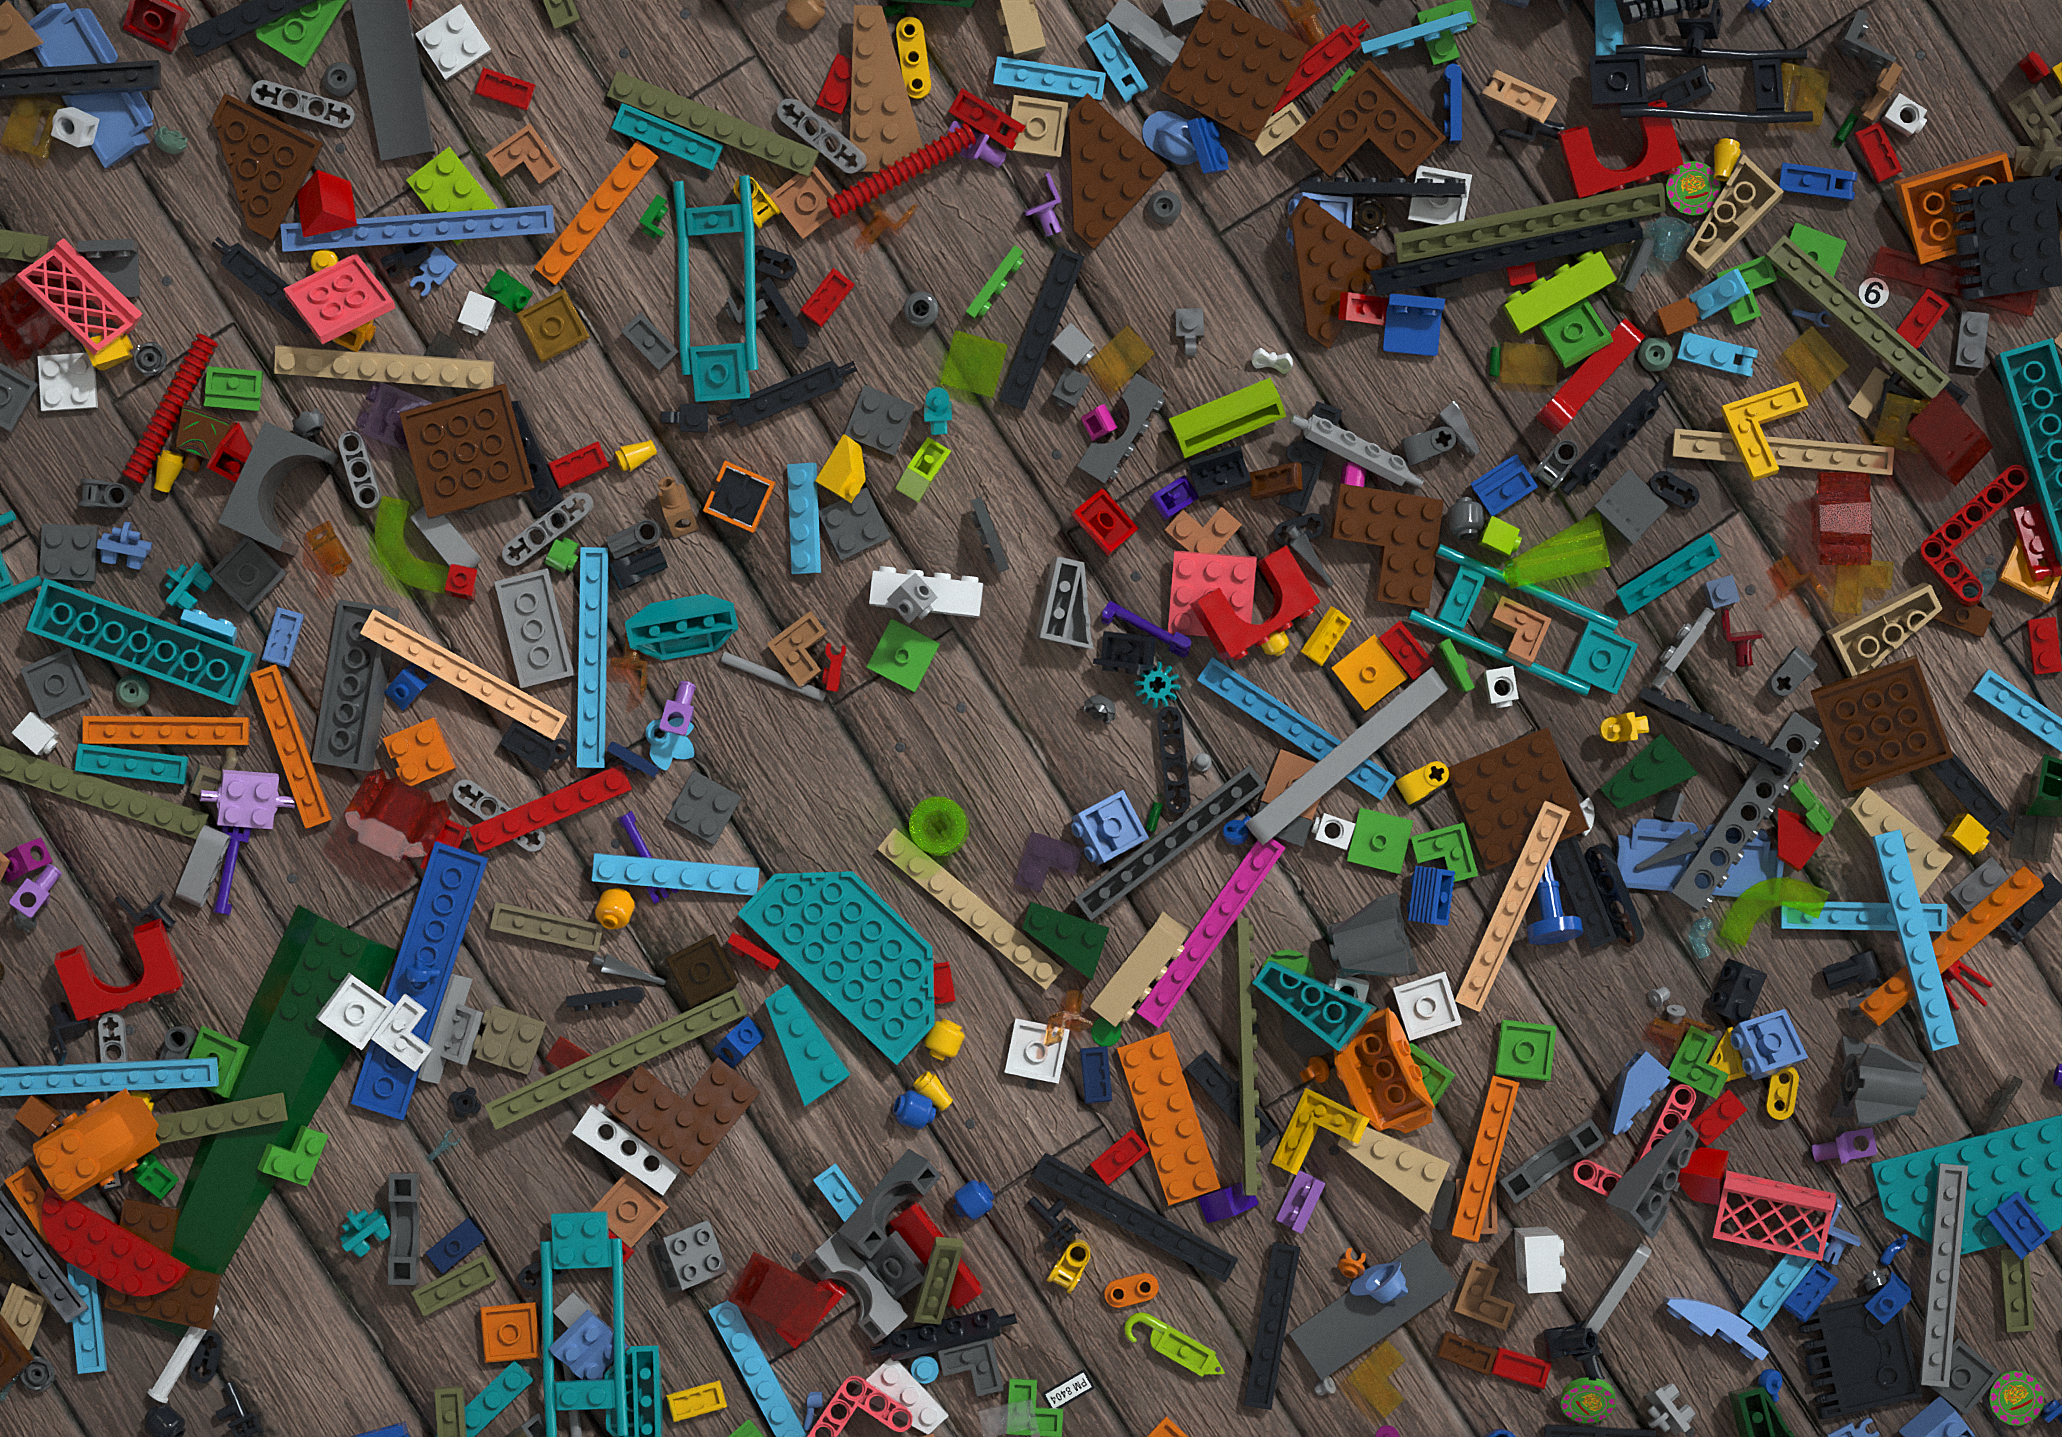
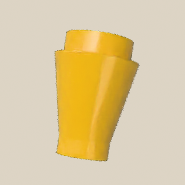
(1725, 157)
(634, 455)
(168, 468)
(930, 1087)

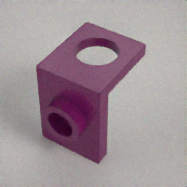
(22, 861)

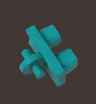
(937, 410)
(180, 595)
(360, 1227)

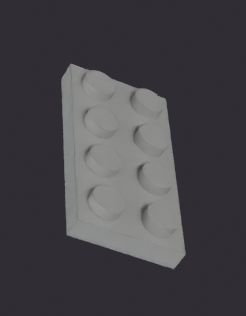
(534, 628)

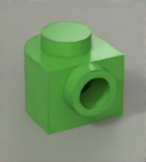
(562, 555)

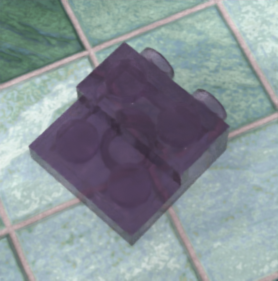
(382, 415)

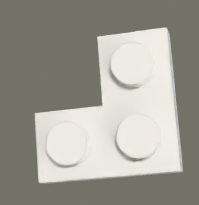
(396, 1033)

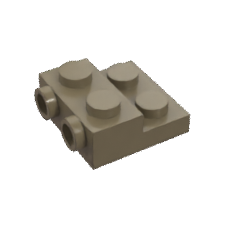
(509, 1039)

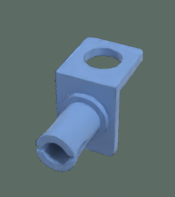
(1838, 1238)

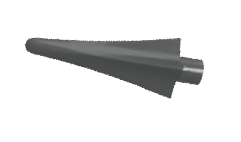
(1302, 545)
(1681, 845)
(617, 967)

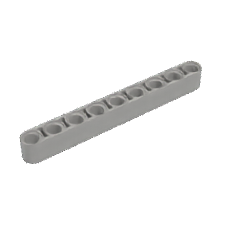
(1347, 756)

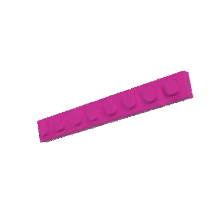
(1210, 931)

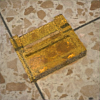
(1811, 90)
(24, 124)
(1895, 419)

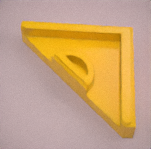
(1727, 1058)

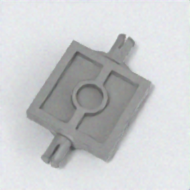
(1673, 655)

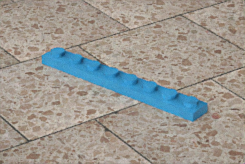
(1289, 724)

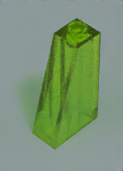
(1566, 553)

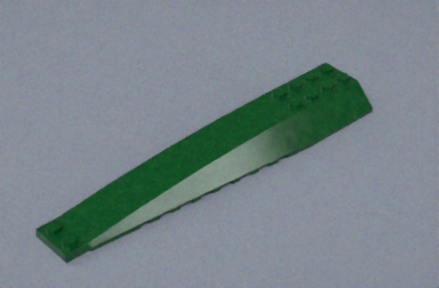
(286, 1055)

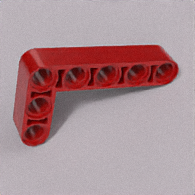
(1589, 377)
(1967, 529)

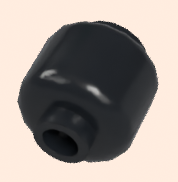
(164, 1422)

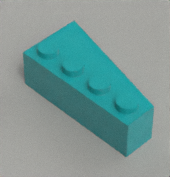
(1319, 1006)
(806, 1048)

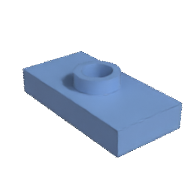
(283, 637)

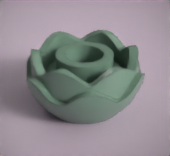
(170, 141)
(1646, 356)
(141, 689)

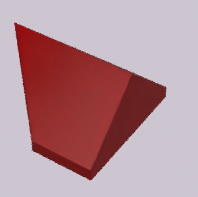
(231, 454)
(1795, 839)
(1704, 1175)

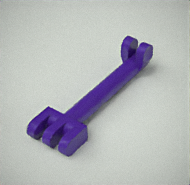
(1178, 642)
(627, 822)
(221, 905)

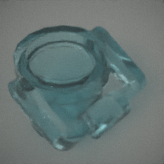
(1669, 237)

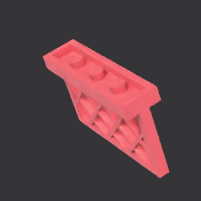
(92, 287)
(1773, 1192)

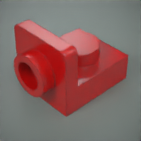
(461, 582)

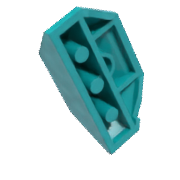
(682, 626)
(643, 1393)

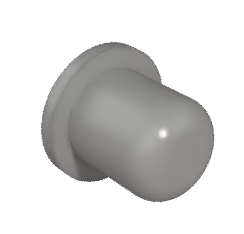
(1201, 762)
(1658, 996)
(1675, 1013)
(1325, 1386)

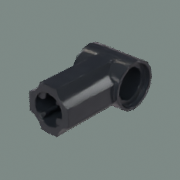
(632, 569)
(1858, 968)
(1563, 1342)

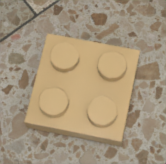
(1044, 126)

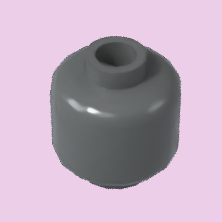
(917, 300)
(1466, 518)

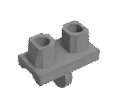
(1665, 1412)

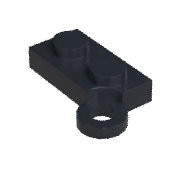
(533, 746)

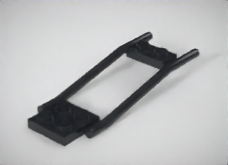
(1622, 84)

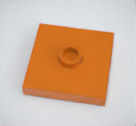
(510, 1332)

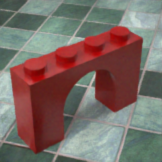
(1590, 177)
(1291, 599)
(92, 996)

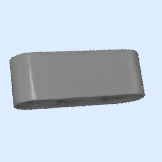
(350, 460)
(446, 539)
(202, 866)

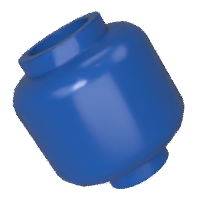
(913, 1110)
(973, 1200)

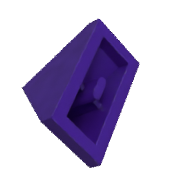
(1174, 497)
(1225, 1202)

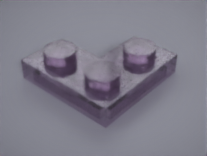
(1046, 852)

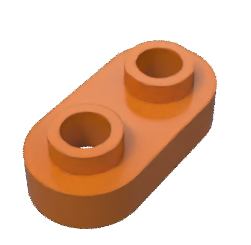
(1131, 1287)

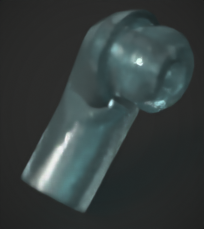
(1987, 579)
(1698, 936)

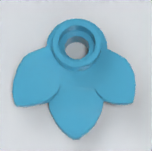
(671, 745)

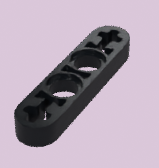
(1173, 759)
(1618, 893)

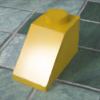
(111, 355)
(844, 470)
(1967, 834)

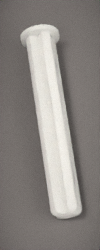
(178, 1362)

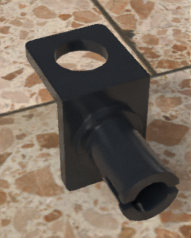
(1699, 29)
(1548, 128)
(152, 910)
(64, 1030)
(1589, 1360)

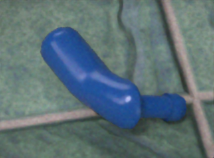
(1896, 1246)

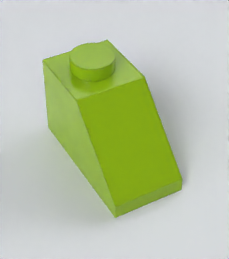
(923, 469)
(1499, 536)

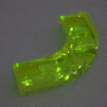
(394, 552)
(1768, 894)

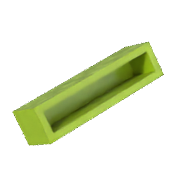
(1559, 292)
(1227, 417)

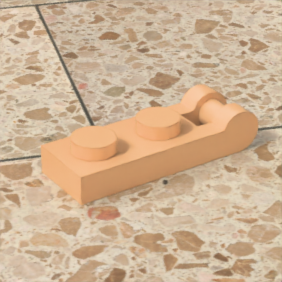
(1519, 96)

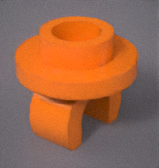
(1317, 1069)
(1350, 1267)

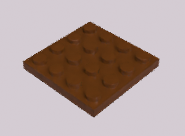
(1234, 68)
(467, 451)
(1882, 723)
(1506, 792)

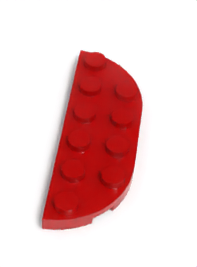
(107, 1249)

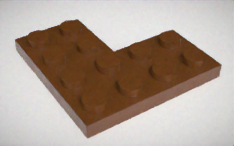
(1371, 110)
(1406, 531)
(688, 1127)
(186, 1303)

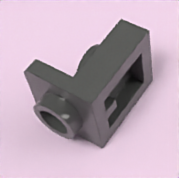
(1070, 388)

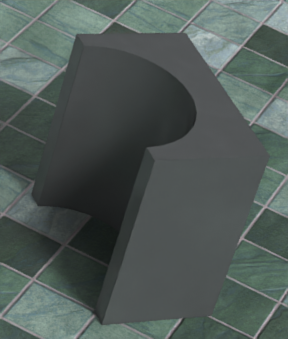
(253, 497)

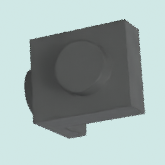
(734, 313)

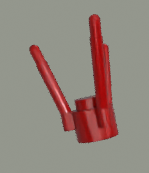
(1953, 972)

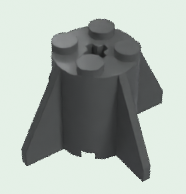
(1373, 941)
(1877, 1084)

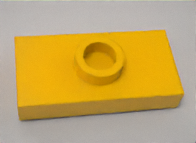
(1326, 636)
(696, 1400)

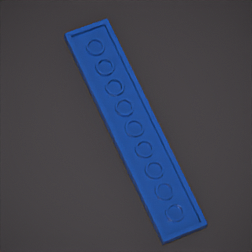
(435, 939)

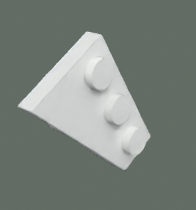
(900, 1384)

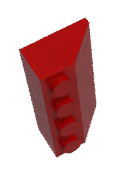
(919, 1234)

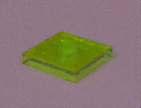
(974, 364)

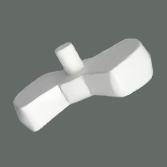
(1263, 359)

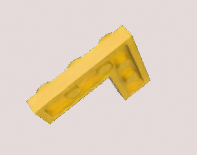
(1744, 423)
(1311, 1113)

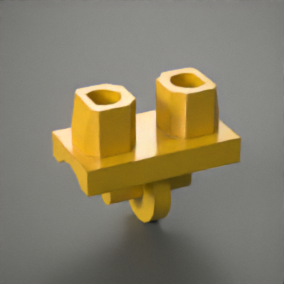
(1623, 727)

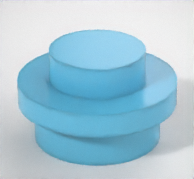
(924, 1369)

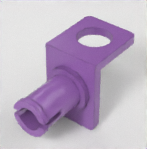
(981, 149)
(1045, 210)
(679, 709)
(37, 889)
(1844, 1147)

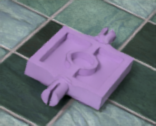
(247, 799)

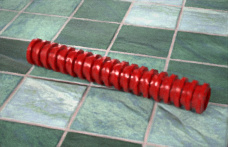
(901, 171)
(169, 408)

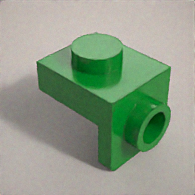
(508, 291)

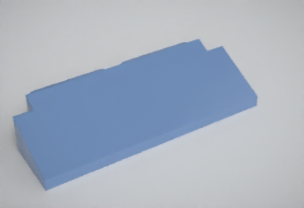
(80, 40)
(1652, 835)

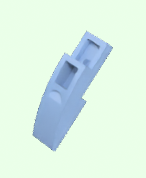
(1708, 1317)

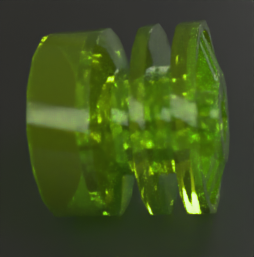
(931, 812)

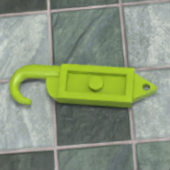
(1176, 1345)

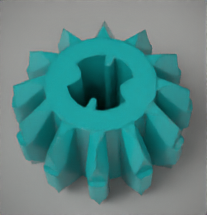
(1163, 691)

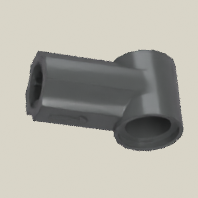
(632, 539)
(172, 1049)

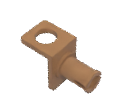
(676, 506)

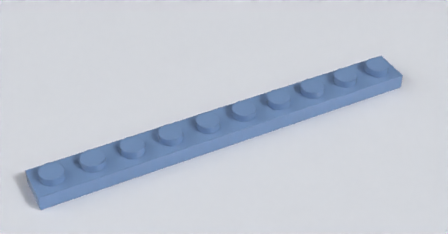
(426, 228)

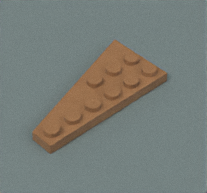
(880, 106)

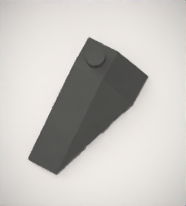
(1646, 1188)

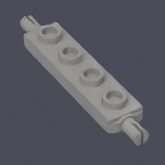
(1356, 450)

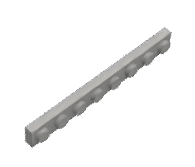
(1943, 1275)

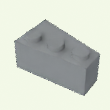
(1065, 606)

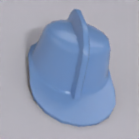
(1169, 137)
(1381, 1282)

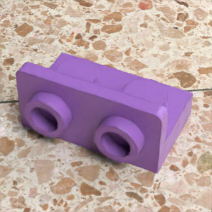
(1300, 1201)

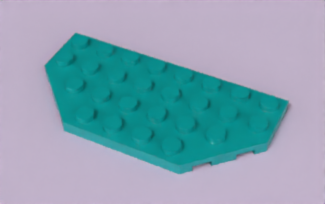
(851, 952)
(1998, 1163)

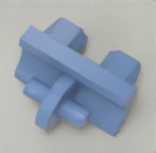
(124, 541)

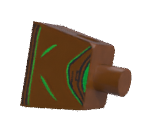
(200, 435)

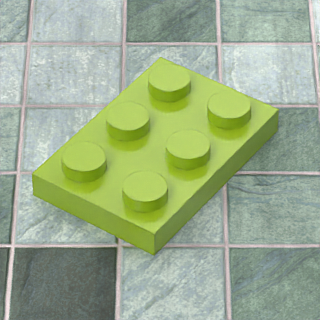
(449, 186)

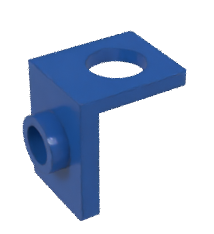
(408, 686)
(739, 1041)
(1889, 1299)

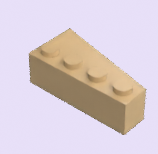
(1022, 26)
(1737, 210)
(1877, 632)
(1877, 817)
(1140, 969)
(1400, 1165)

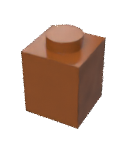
(1677, 316)
(38, 1116)

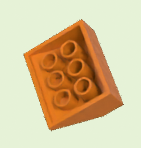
(1927, 202)

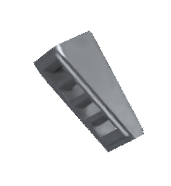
(1454, 419)

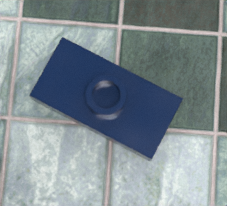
(633, 761)
(1096, 1074)
(455, 1245)

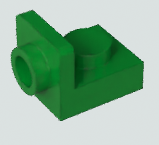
(655, 212)
(154, 1175)

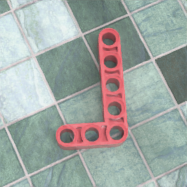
(1657, 1131)
(862, 1400)

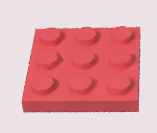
(339, 298)
(1200, 573)

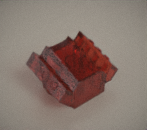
(24, 321)
(1842, 518)
(395, 817)

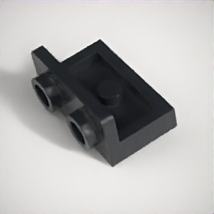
(1219, 473)
(1127, 652)
(1737, 991)

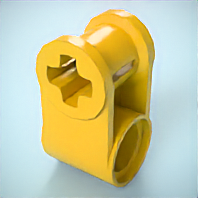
(760, 201)
(1418, 784)
(1069, 1267)

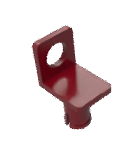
(1742, 640)

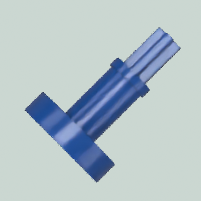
(1553, 926)

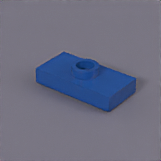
(1810, 1292)

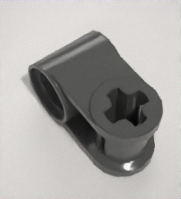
(1424, 446)
(1555, 465)
(100, 494)
(1794, 670)

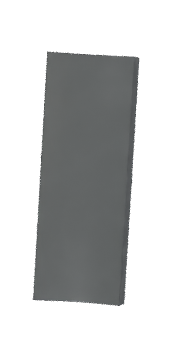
(393, 78)
(353, 691)
(1358, 1322)

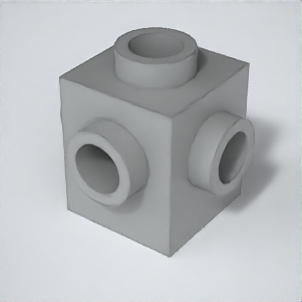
(913, 599)

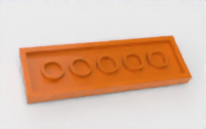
(1168, 1118)

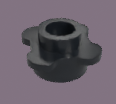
(469, 1095)

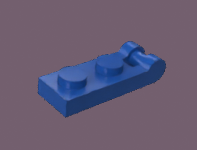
(1453, 102)
(1816, 181)

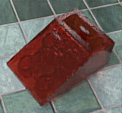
(1949, 438)
(780, 1296)

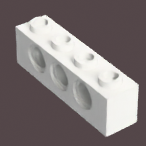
(588, 1131)

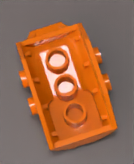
(1383, 1077)
(97, 1144)

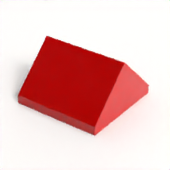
(156, 21)
(326, 204)
(1104, 522)

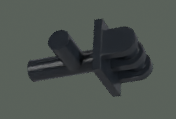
(1049, 1216)
(236, 1407)

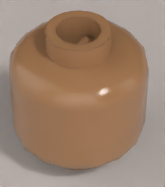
(804, 13)

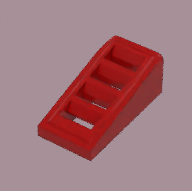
(2034, 67)

